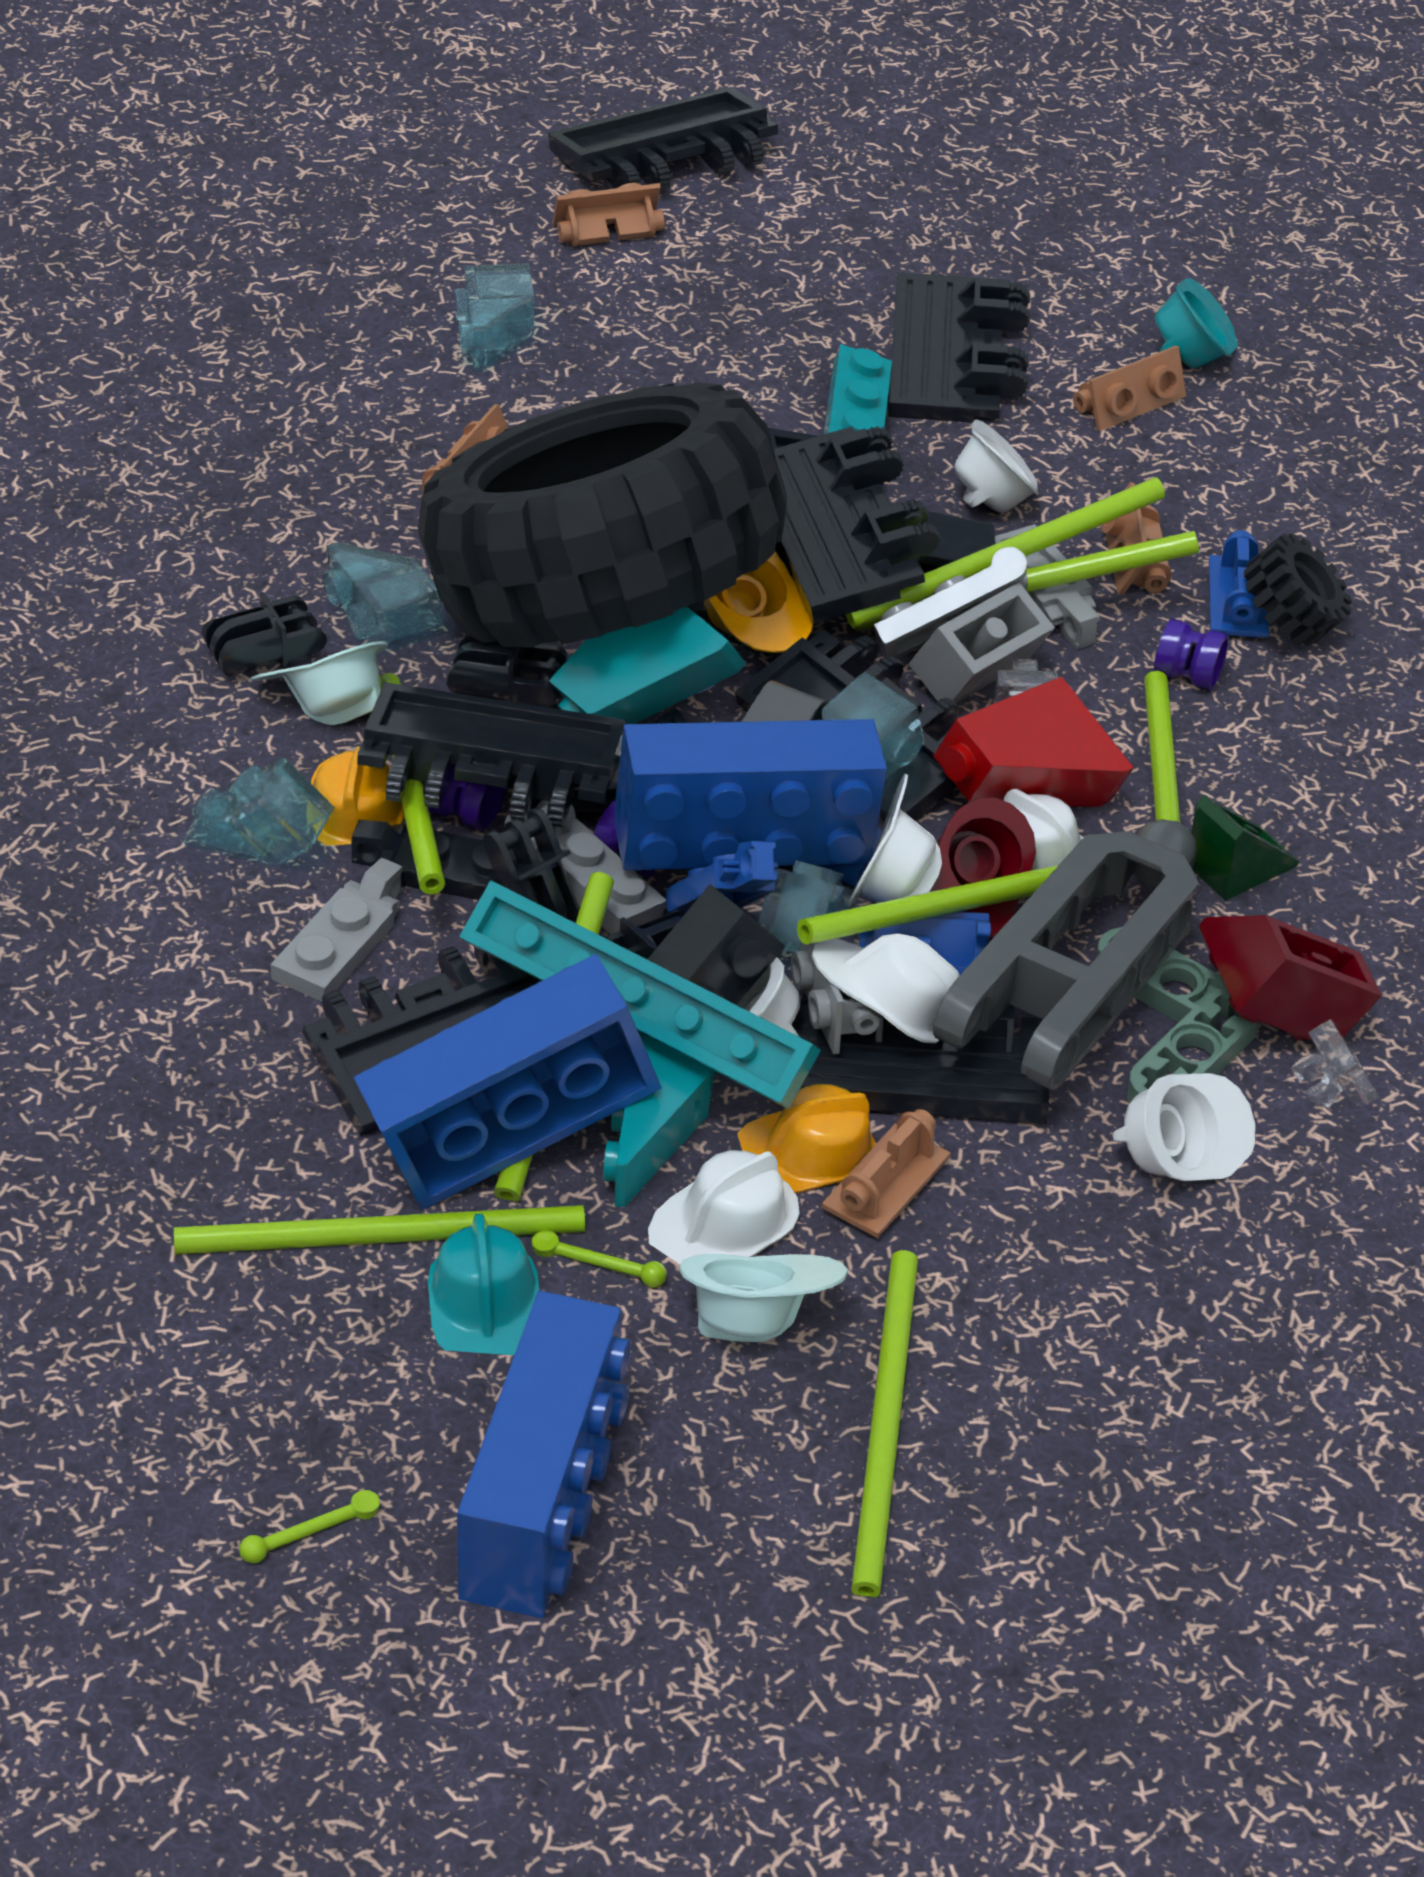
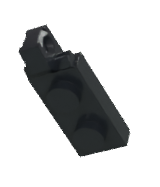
(461, 857)

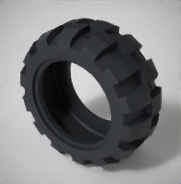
(603, 515)

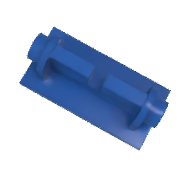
(1229, 601)

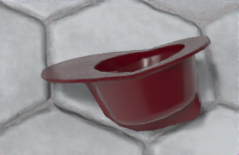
(985, 843)

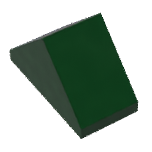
(1234, 850)

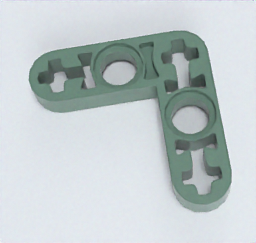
(1196, 1018)

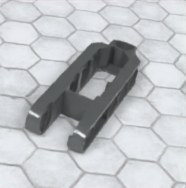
(1071, 997)

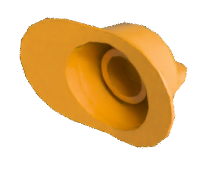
(762, 609)
(356, 794)
(815, 1138)

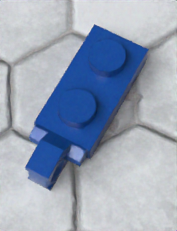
(737, 876)

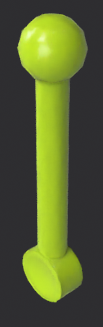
(547, 1244)
(363, 1505)

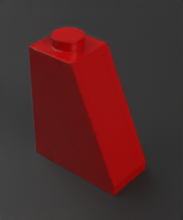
(1034, 744)

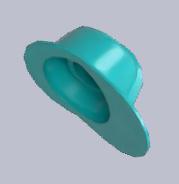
(1196, 325)
(481, 1290)

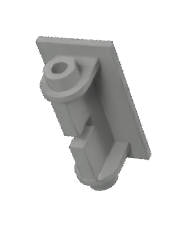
(828, 1005)

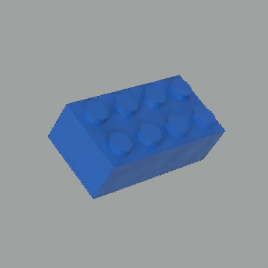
(717, 784)
(509, 1081)
(541, 1455)

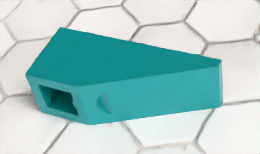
(657, 1123)

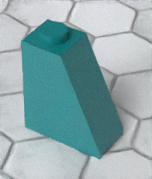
(645, 667)

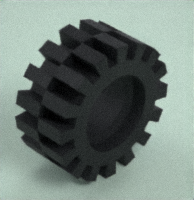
(1297, 589)

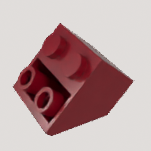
(1288, 974)

